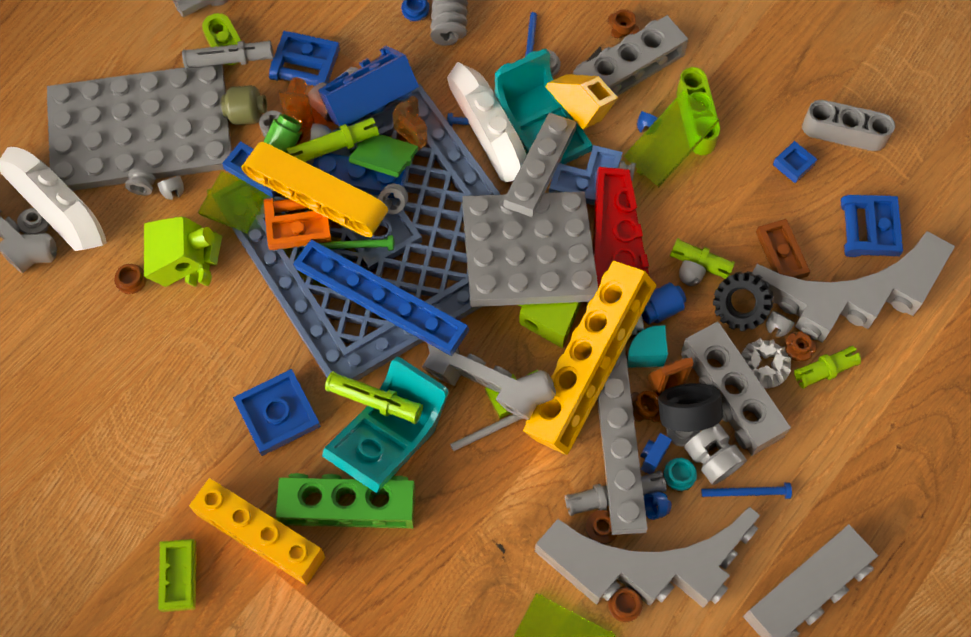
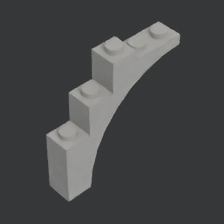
(861, 299)
(597, 567)

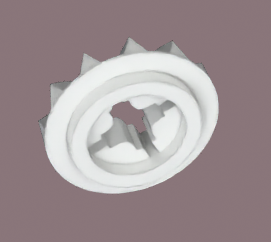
(781, 363)

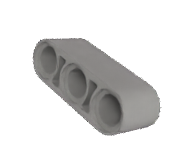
(861, 121)

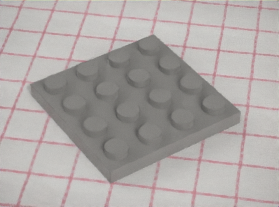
(527, 257)

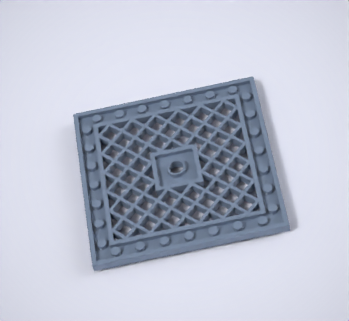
(389, 340)

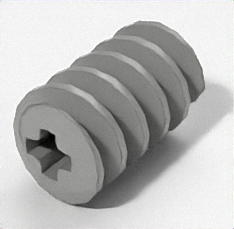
(448, 21)

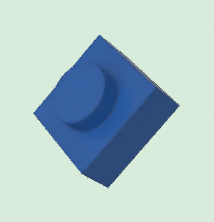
(794, 162)
(654, 452)

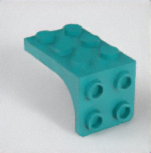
(527, 102)
(378, 444)

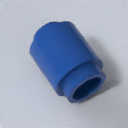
(664, 303)

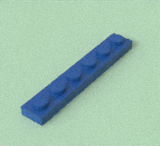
(381, 297)

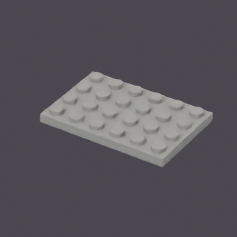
(141, 121)

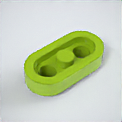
(227, 33)

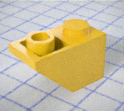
(583, 97)

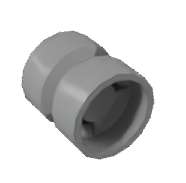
(721, 463)

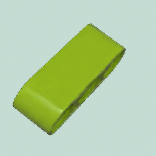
(700, 92)

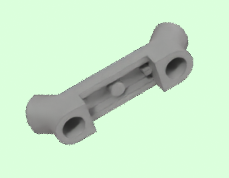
(25, 249)
(515, 396)

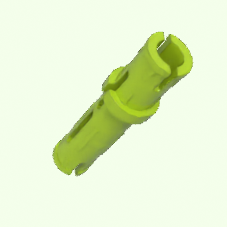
(336, 140)
(386, 402)

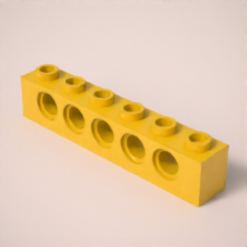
(605, 346)

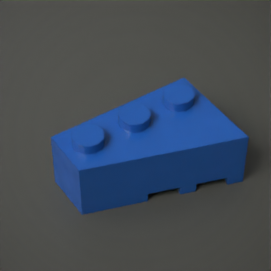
(369, 88)

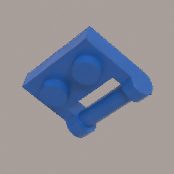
(305, 52)
(882, 225)

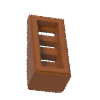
(670, 375)

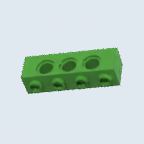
(361, 513)

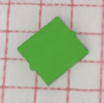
(384, 154)

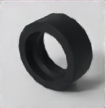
(690, 407)

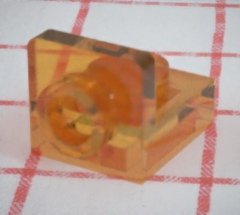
(408, 122)

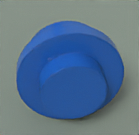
(415, 9)

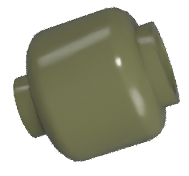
(243, 105)

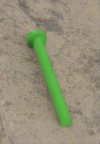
(389, 242)

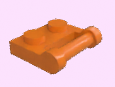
(295, 228)

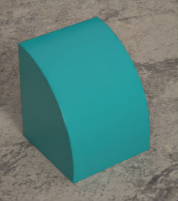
(648, 348)

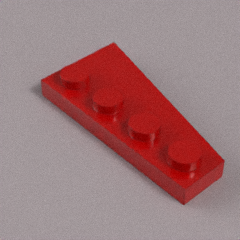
(616, 223)

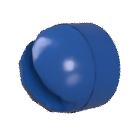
(645, 119)
(655, 499)

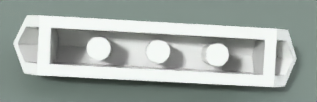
(487, 121)
(52, 199)

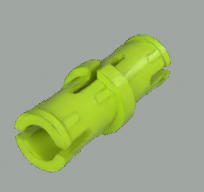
(710, 261)
(827, 367)

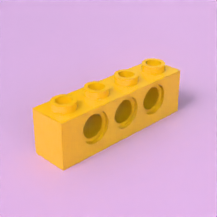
(257, 531)

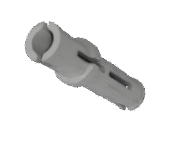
(219, 55)
(598, 496)

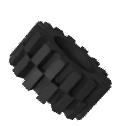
(729, 314)

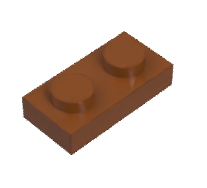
(782, 249)

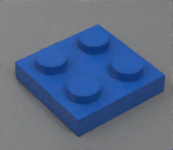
(276, 412)

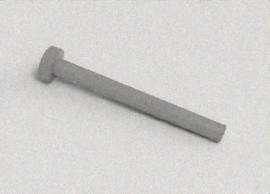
(484, 432)

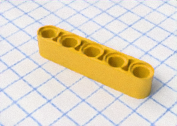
(315, 189)

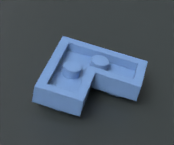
(578, 180)

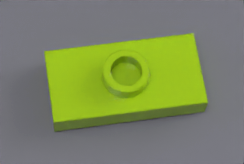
(177, 575)

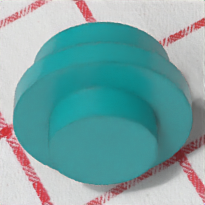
(680, 474)

